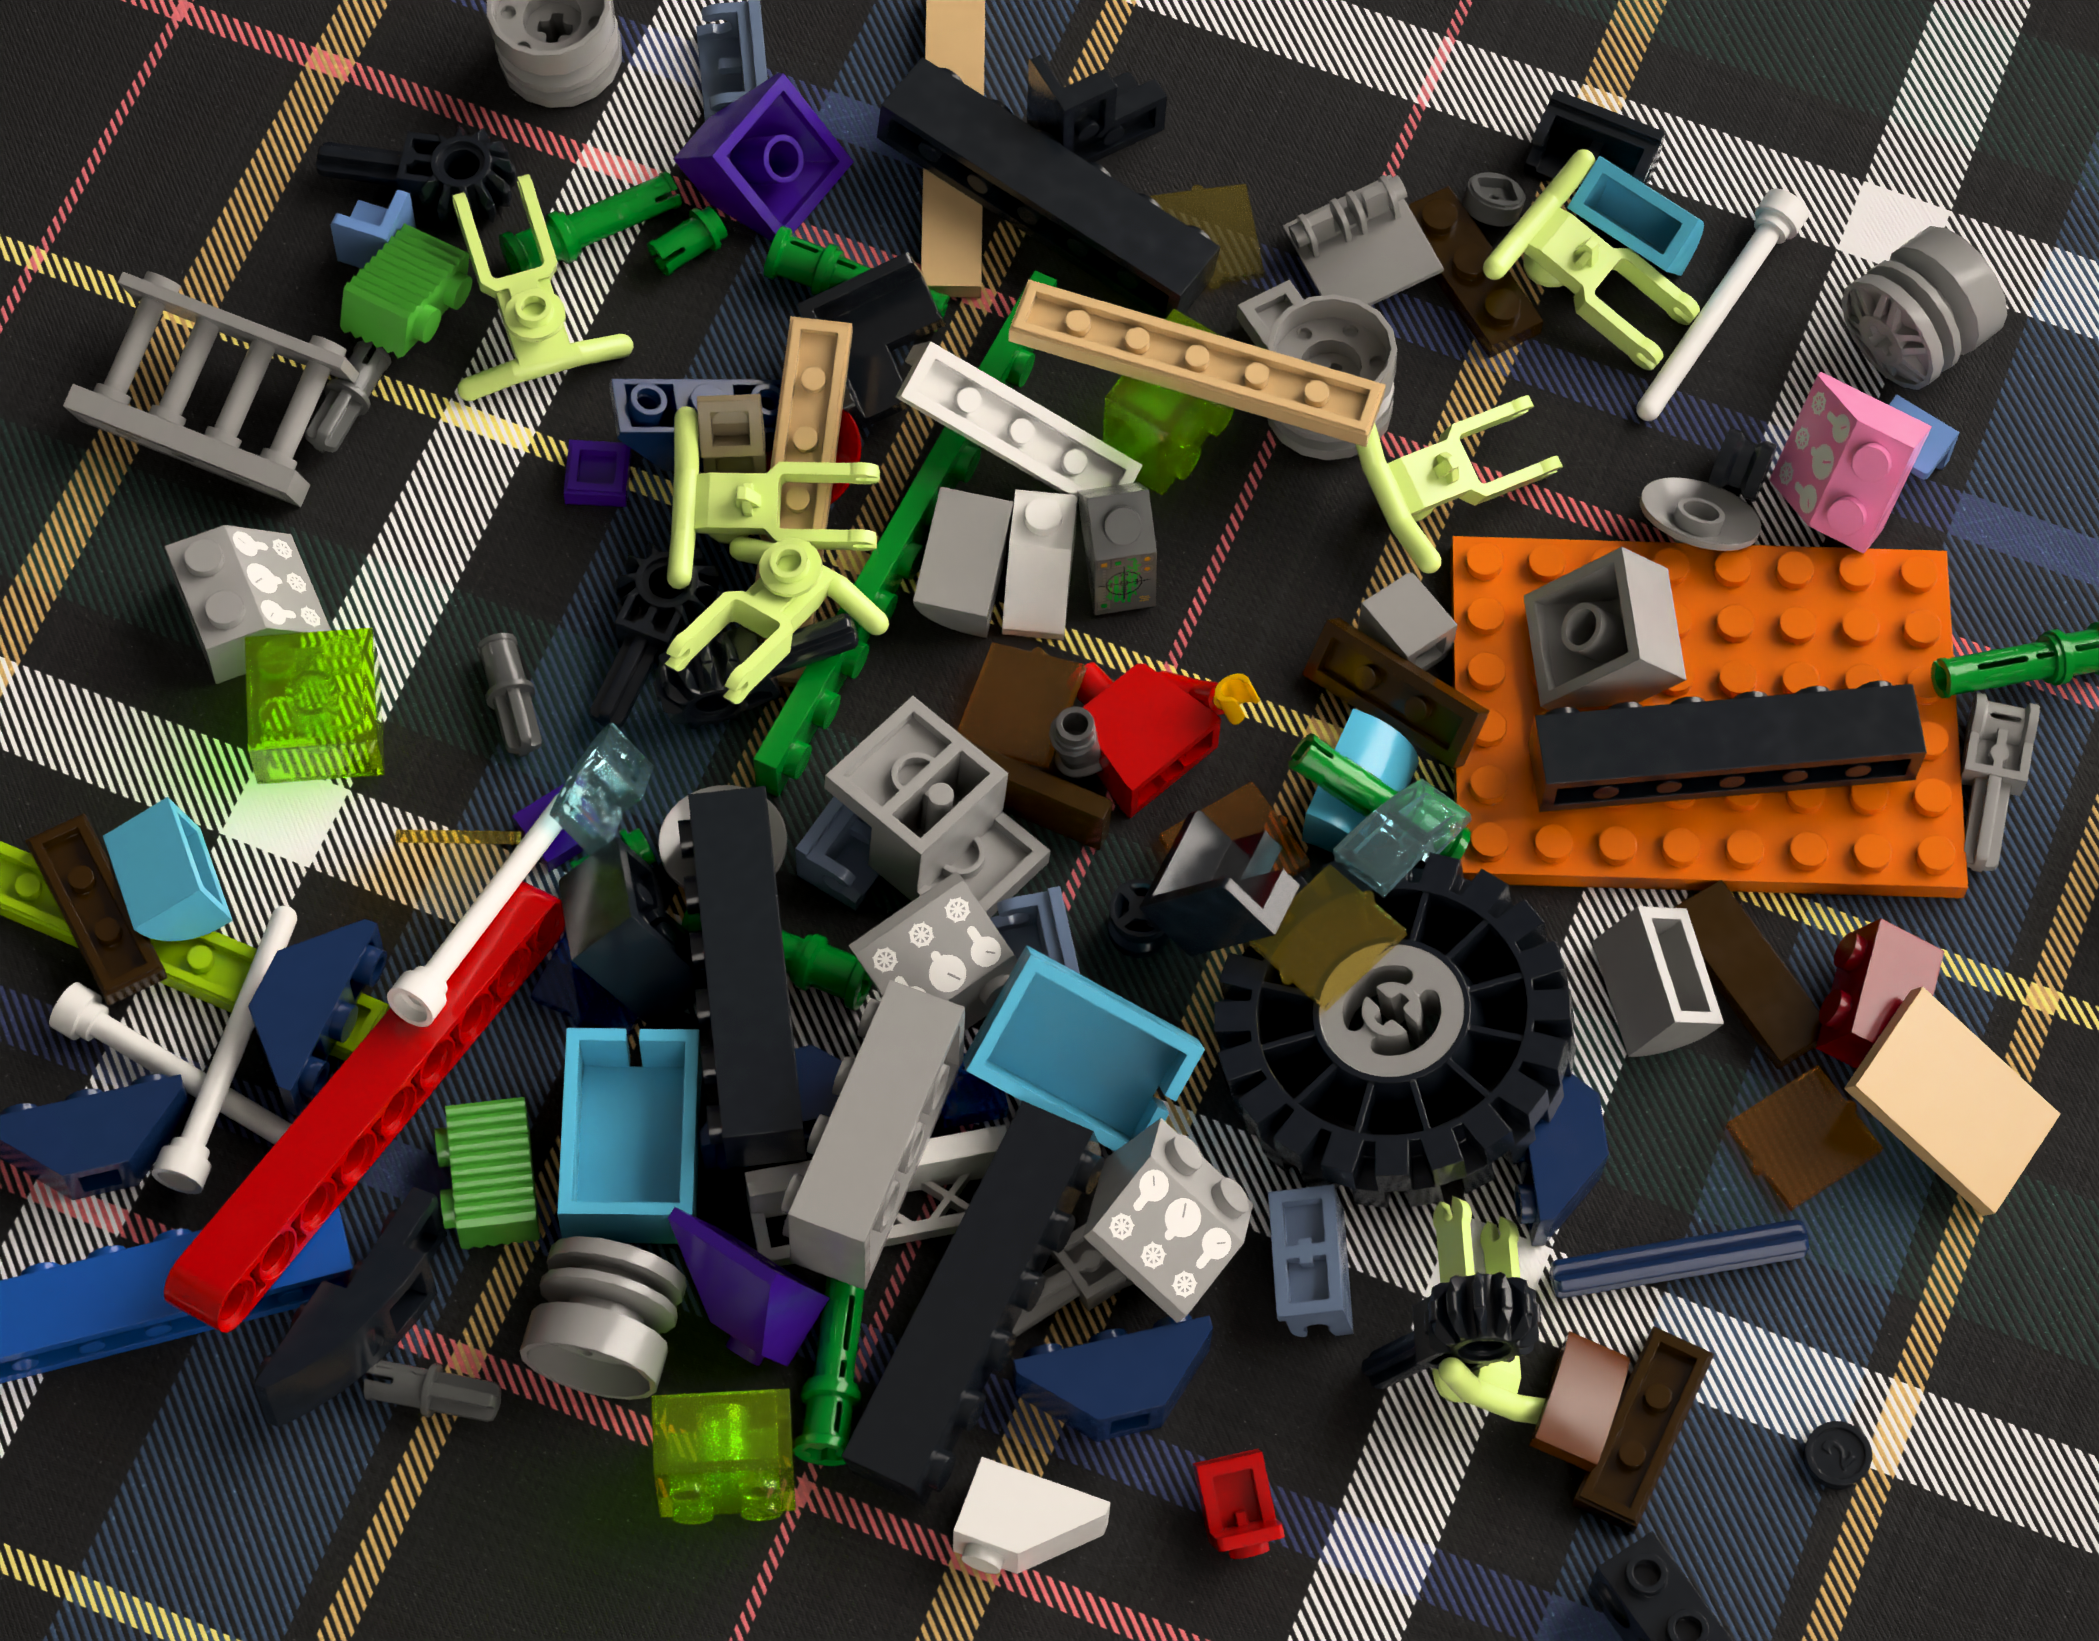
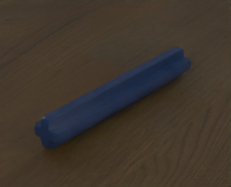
(1679, 1258)

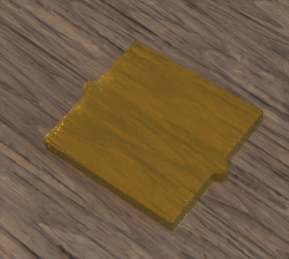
(1228, 220)
(457, 837)
(1330, 938)

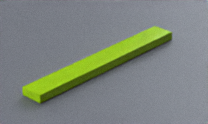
(202, 967)

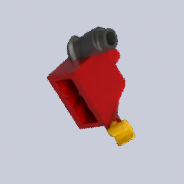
(1144, 729)

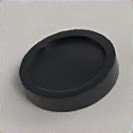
(1837, 1455)

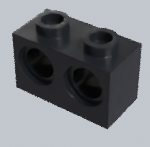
(1651, 1597)

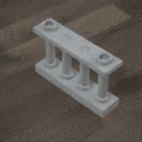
(218, 447)

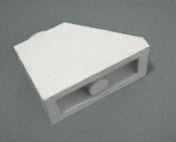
(1039, 564)
(1023, 1519)

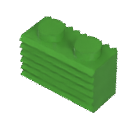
(405, 291)
(490, 1173)

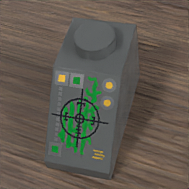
(1119, 547)

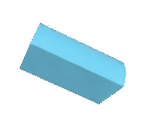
(1638, 216)
(1376, 749)
(167, 875)

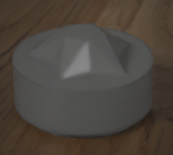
(1493, 199)

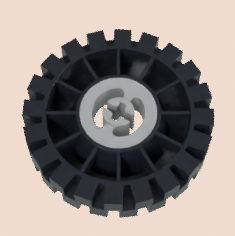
(1363, 1103)

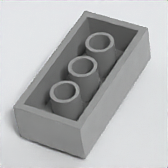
(874, 1134)

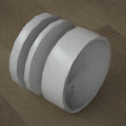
(556, 48)
(1924, 307)
(1343, 337)
(603, 1318)

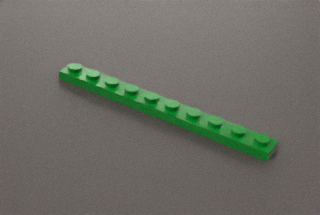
(897, 556)

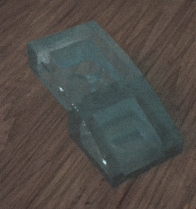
(601, 788)
(1401, 835)

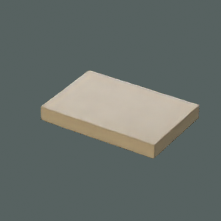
(1952, 1101)

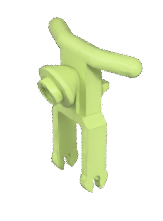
(1571, 255)
(529, 310)
(1438, 474)
(746, 502)
(774, 607)
(1497, 1385)

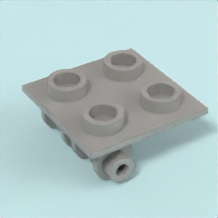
(1364, 243)

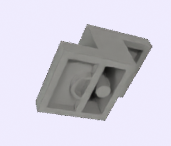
(935, 809)

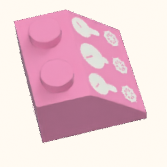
(1847, 461)

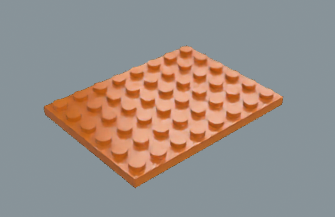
(1744, 625)

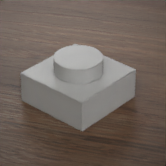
(1264, 309)

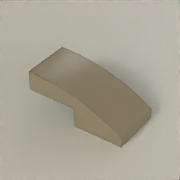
(732, 433)

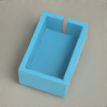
(1080, 1051)
(629, 1134)

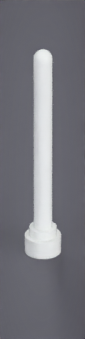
(1777, 219)
(421, 992)
(82, 1015)
(184, 1162)

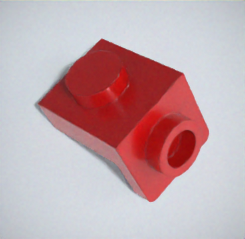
(1237, 1504)

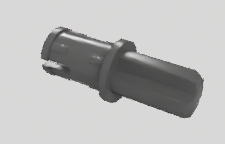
(347, 400)
(510, 693)
(434, 1391)

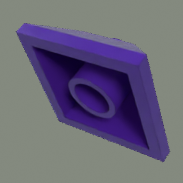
(765, 158)
(747, 1292)

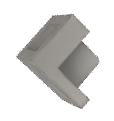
(1409, 622)

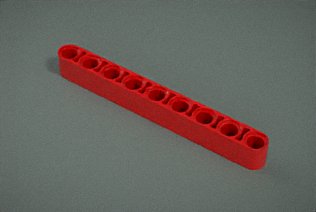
(354, 1122)

